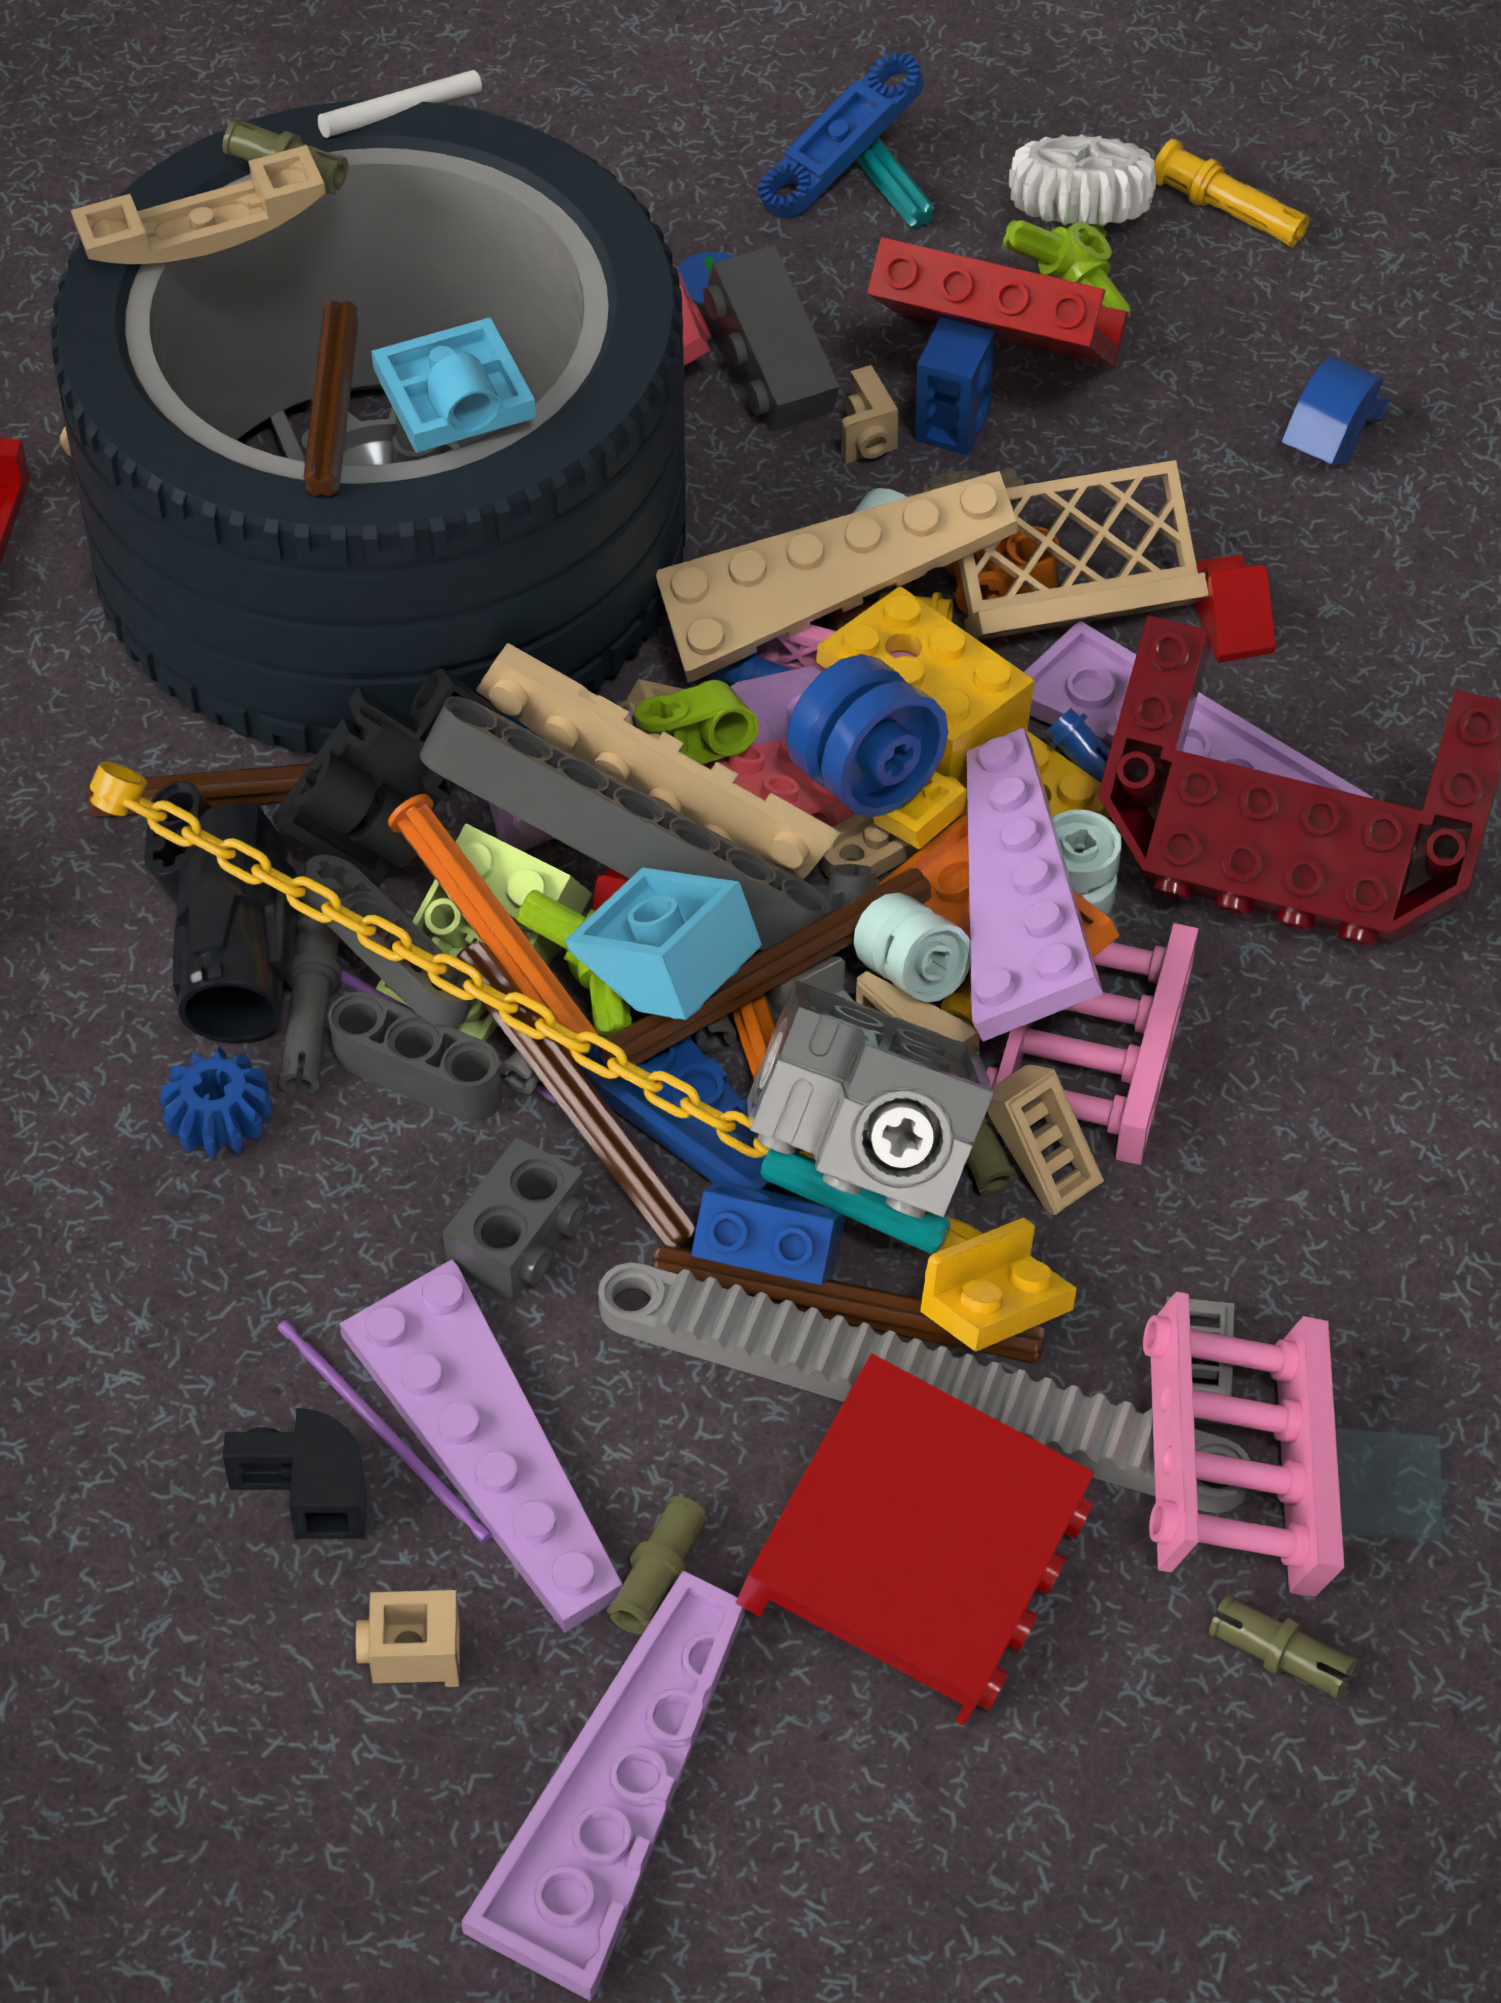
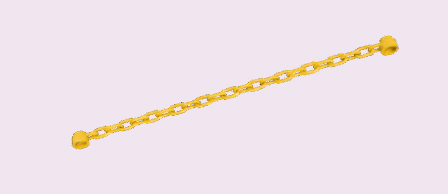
(121, 789)

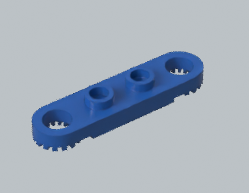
(841, 135)

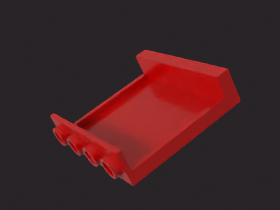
(1013, 302)
(922, 1534)

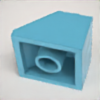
(668, 940)

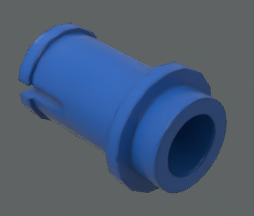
(1079, 743)

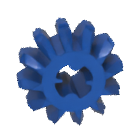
(216, 1103)

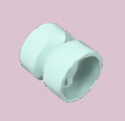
(1091, 855)
(912, 947)

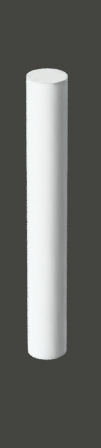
(379, 108)

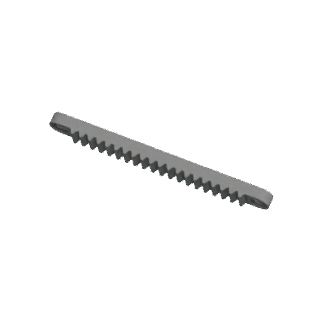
(830, 1354)

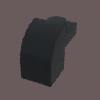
(315, 1463)

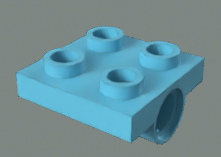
(453, 384)

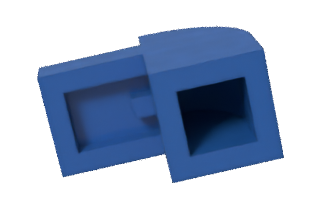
(1335, 410)

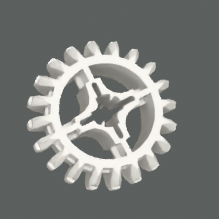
(1082, 180)

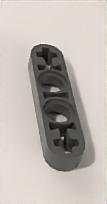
(403, 977)

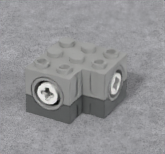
(870, 1099)

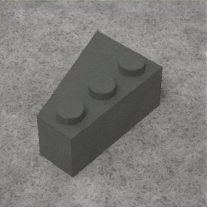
(768, 339)

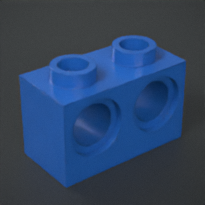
(954, 385)
(768, 1232)

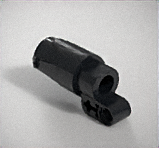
(229, 935)

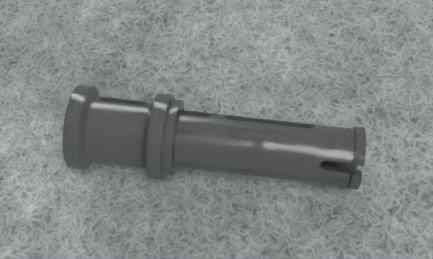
(312, 980)

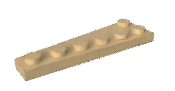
(780, 584)
(652, 763)

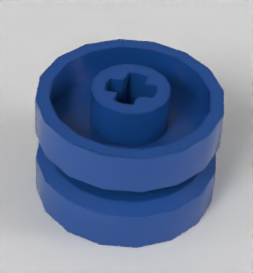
(867, 735)

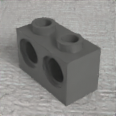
(504, 1214)

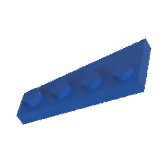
(686, 1137)

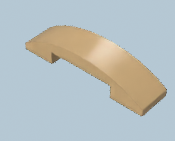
(204, 222)

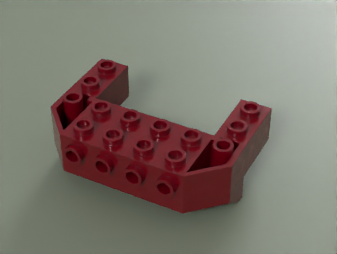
(1285, 841)

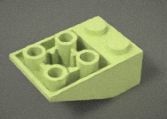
(510, 877)

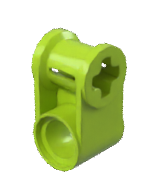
(695, 720)

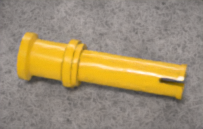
(1209, 184)

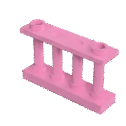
(1139, 1065)
(1301, 1422)

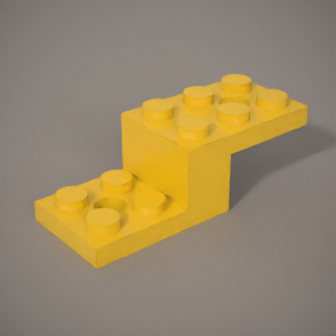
(968, 680)

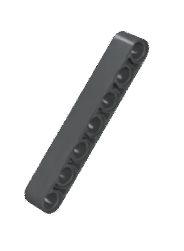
(605, 814)

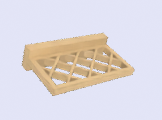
(1099, 597)

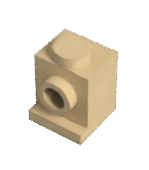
(411, 1637)

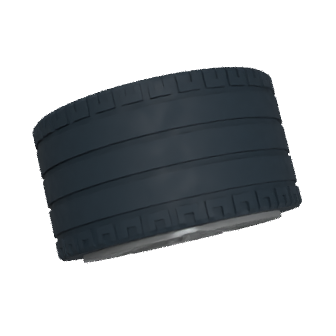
(424, 560)

